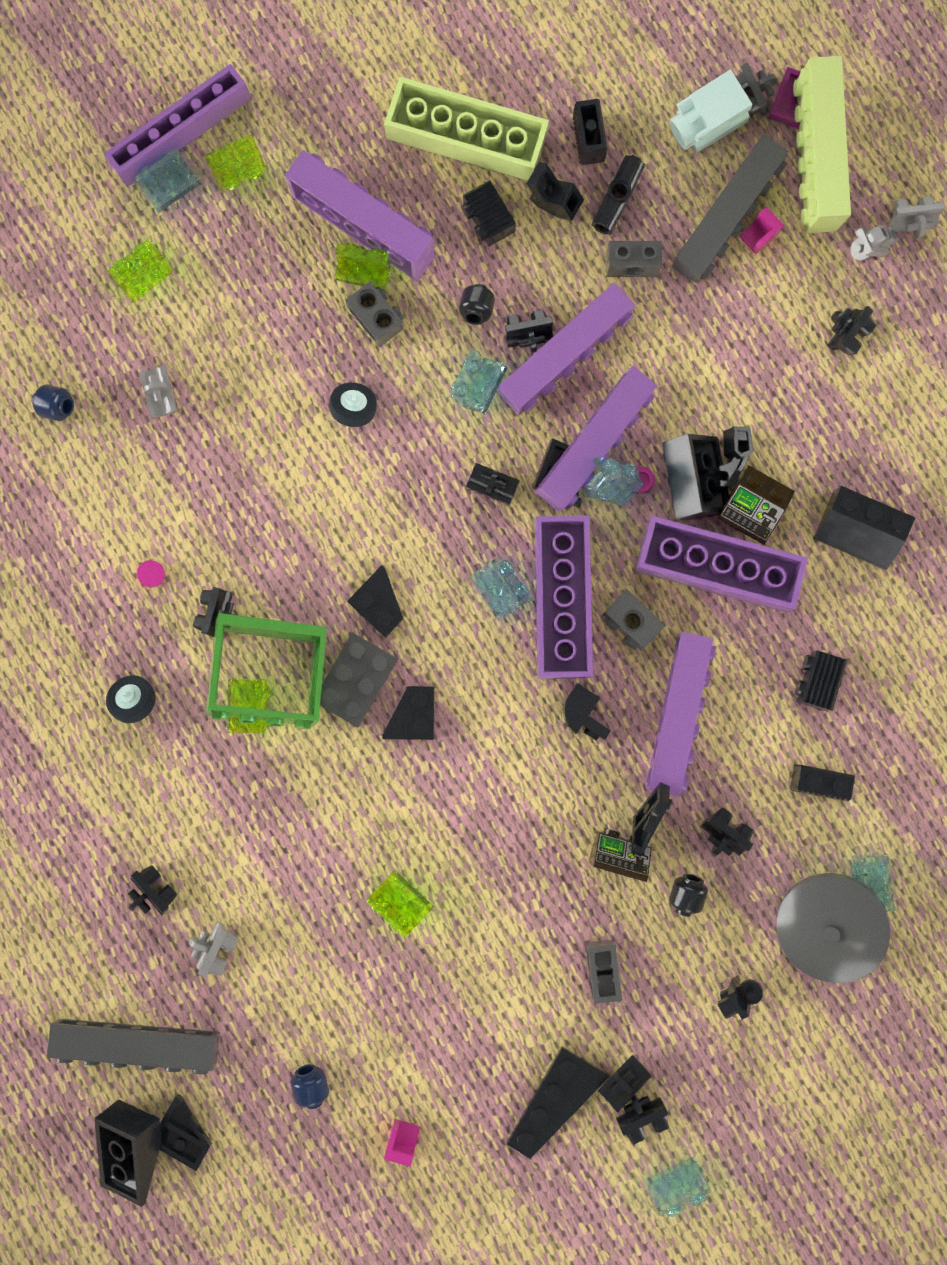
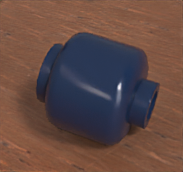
(52, 402)
(309, 1086)

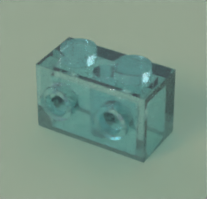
(875, 873)

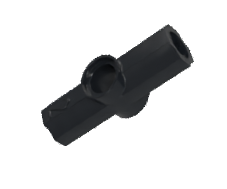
(623, 182)

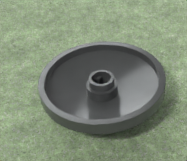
(833, 928)

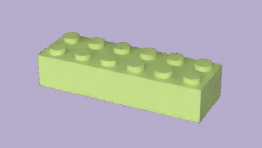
(465, 128)
(822, 145)

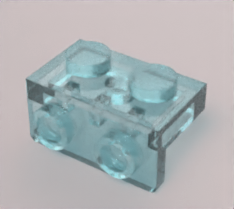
(167, 180)
(477, 382)
(613, 482)
(500, 587)
(678, 1187)

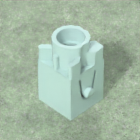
(711, 113)

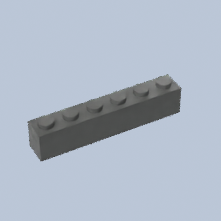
(730, 208)
(133, 1045)

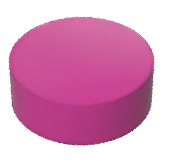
(647, 478)
(151, 573)

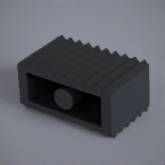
(590, 131)
(488, 213)
(820, 680)
(822, 782)

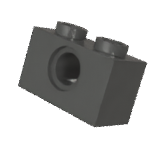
(633, 258)
(648, 623)

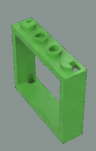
(272, 629)

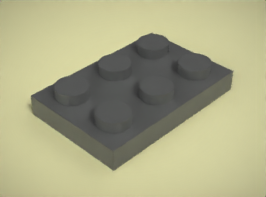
(356, 679)

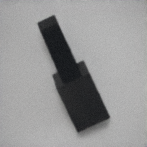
(737, 450)

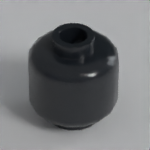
(476, 304)
(688, 895)

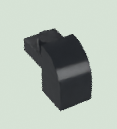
(552, 195)
(577, 710)

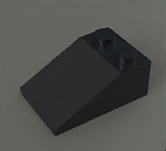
(127, 1150)

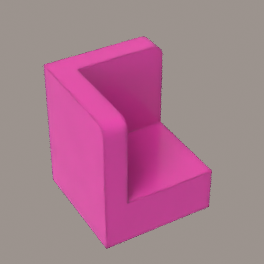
(762, 231)
(402, 1142)

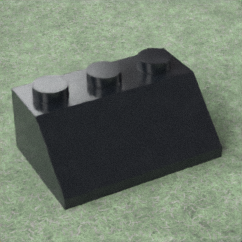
(691, 476)
(863, 527)

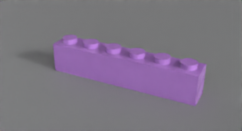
(179, 124)
(566, 349)
(596, 438)
(680, 712)

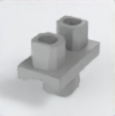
(916, 218)
(873, 242)
(158, 392)
(208, 960)

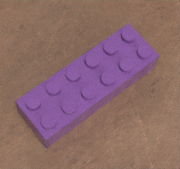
(360, 214)
(721, 564)
(563, 597)

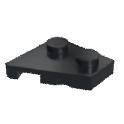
(183, 1135)

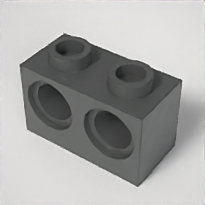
(370, 317)
(603, 971)

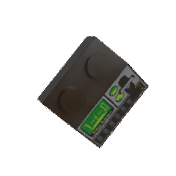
(756, 504)
(615, 856)

